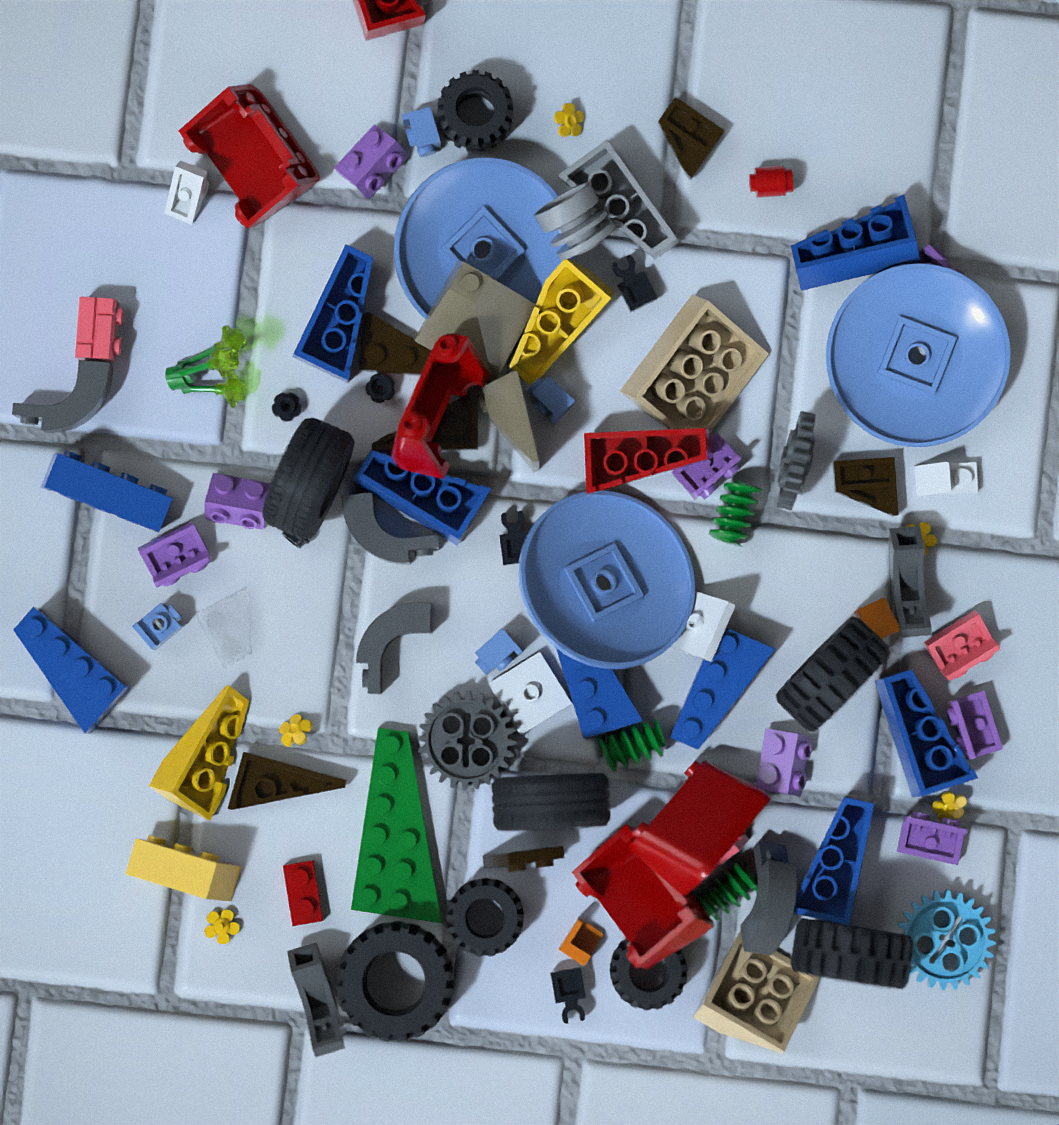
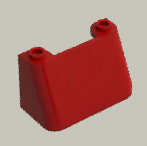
(251, 152)
(448, 371)
(698, 825)
(640, 901)

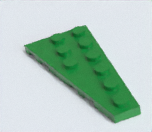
(394, 851)

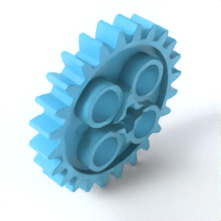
(969, 955)

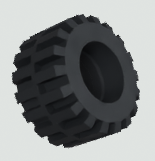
(475, 86)
(485, 944)
(642, 997)

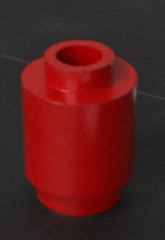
(771, 181)

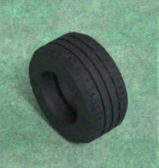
(308, 478)
(551, 802)

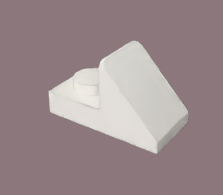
(186, 192)
(946, 479)

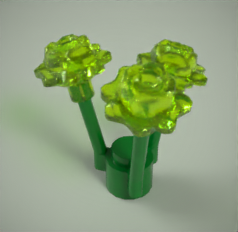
(224, 359)

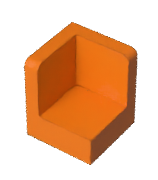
(878, 618)
(580, 941)

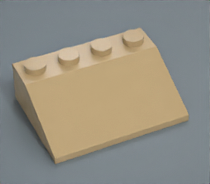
(694, 368)

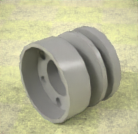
(575, 222)

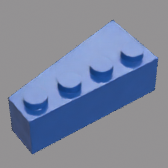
(597, 697)
(835, 872)

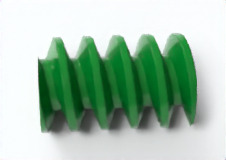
(734, 512)
(633, 745)
(727, 891)

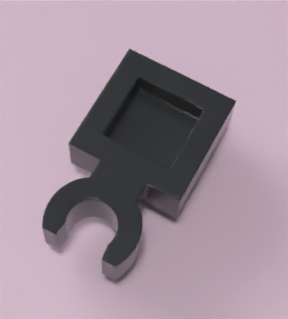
(635, 289)
(513, 541)
(569, 988)

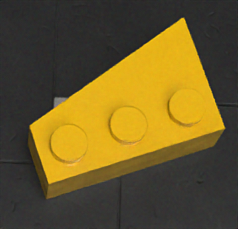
(182, 869)

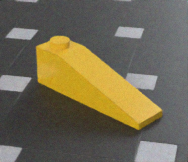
(563, 309)
(197, 765)

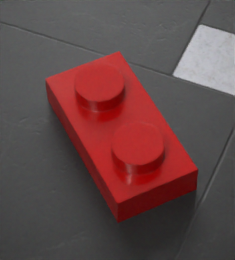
(303, 893)

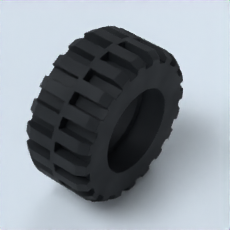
(833, 674)
(852, 953)
(353, 988)

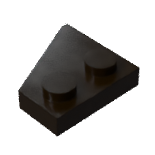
(689, 135)
(868, 482)
(518, 859)

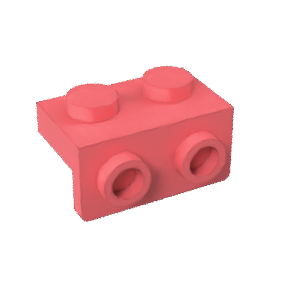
(961, 646)

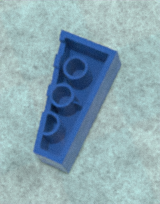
(858, 247)
(334, 325)
(106, 491)
(438, 503)
(73, 672)
(718, 687)
(921, 737)

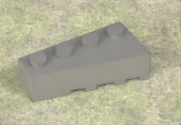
(621, 198)

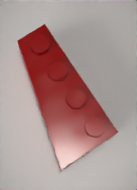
(388, 16)
(635, 455)

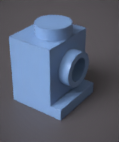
(422, 131)
(550, 399)
(156, 638)
(497, 652)

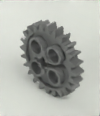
(796, 460)
(439, 738)

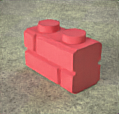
(98, 329)

